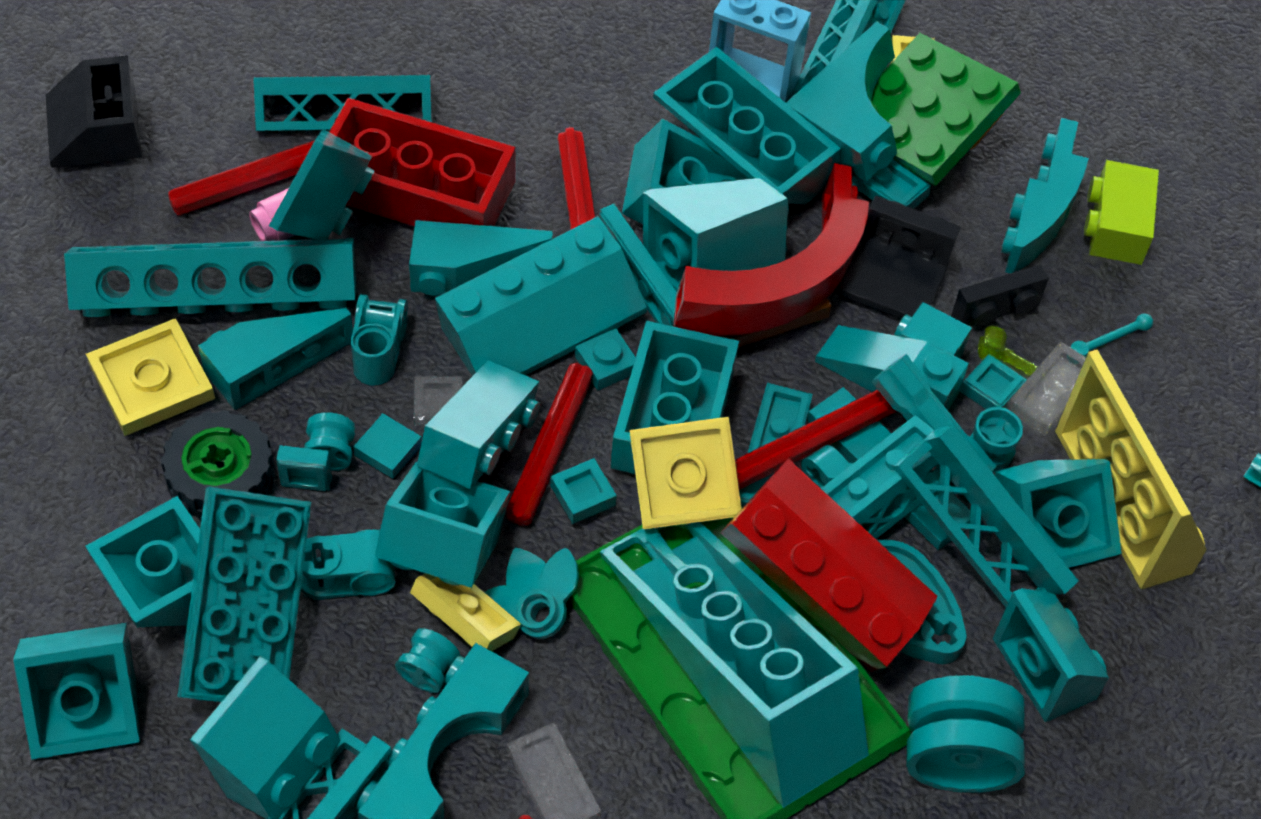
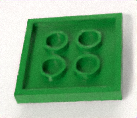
(939, 105)

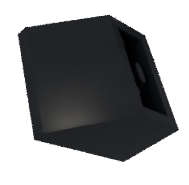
(93, 114)

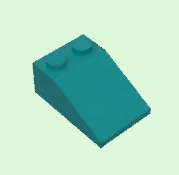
(672, 159)
(322, 189)

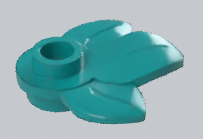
(537, 585)

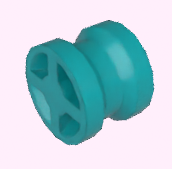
(331, 433)
(427, 660)

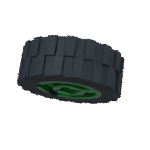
(211, 439)

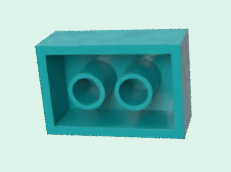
(673, 381)

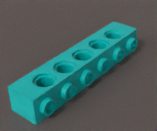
(91, 293)

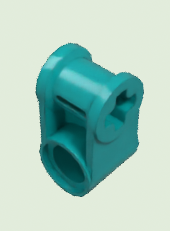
(377, 338)
(347, 566)

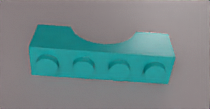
(477, 699)

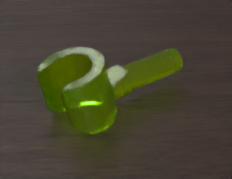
(994, 344)

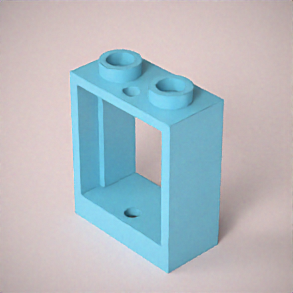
(775, 21)

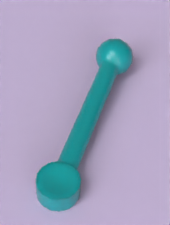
(1143, 322)

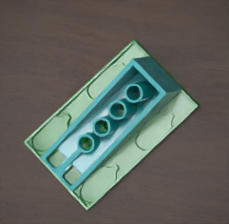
(733, 670)

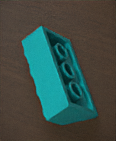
(751, 126)
(542, 302)

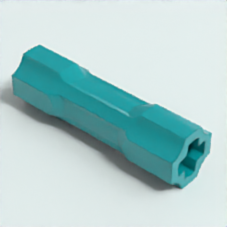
(911, 395)

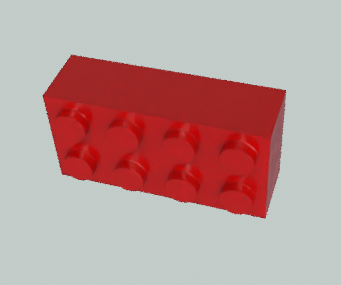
(426, 168)

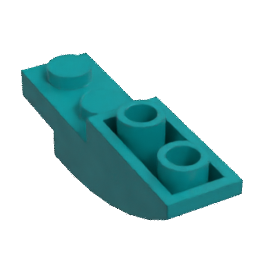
(1046, 199)

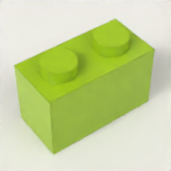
(1122, 212)

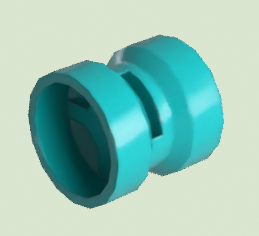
(998, 434)

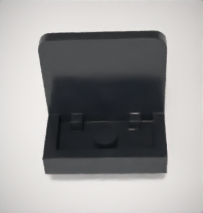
(899, 258)

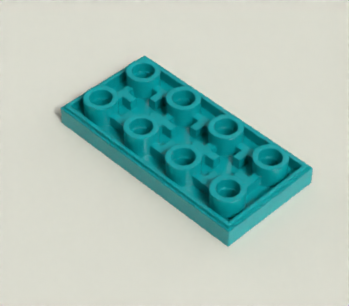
(243, 590)

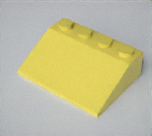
(1153, 520)

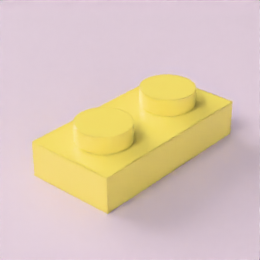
(466, 611)

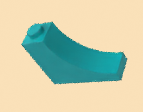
(841, 105)

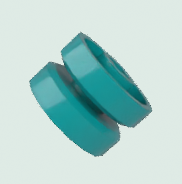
(966, 734)

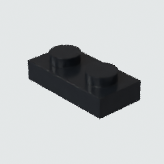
(1000, 296)

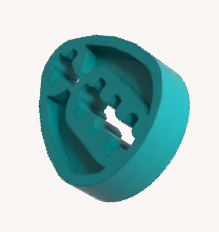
(942, 617)

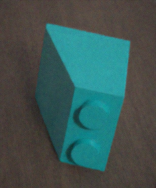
(715, 226)

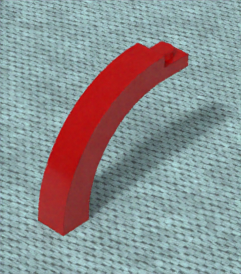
(777, 294)

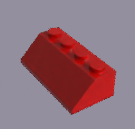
(831, 567)

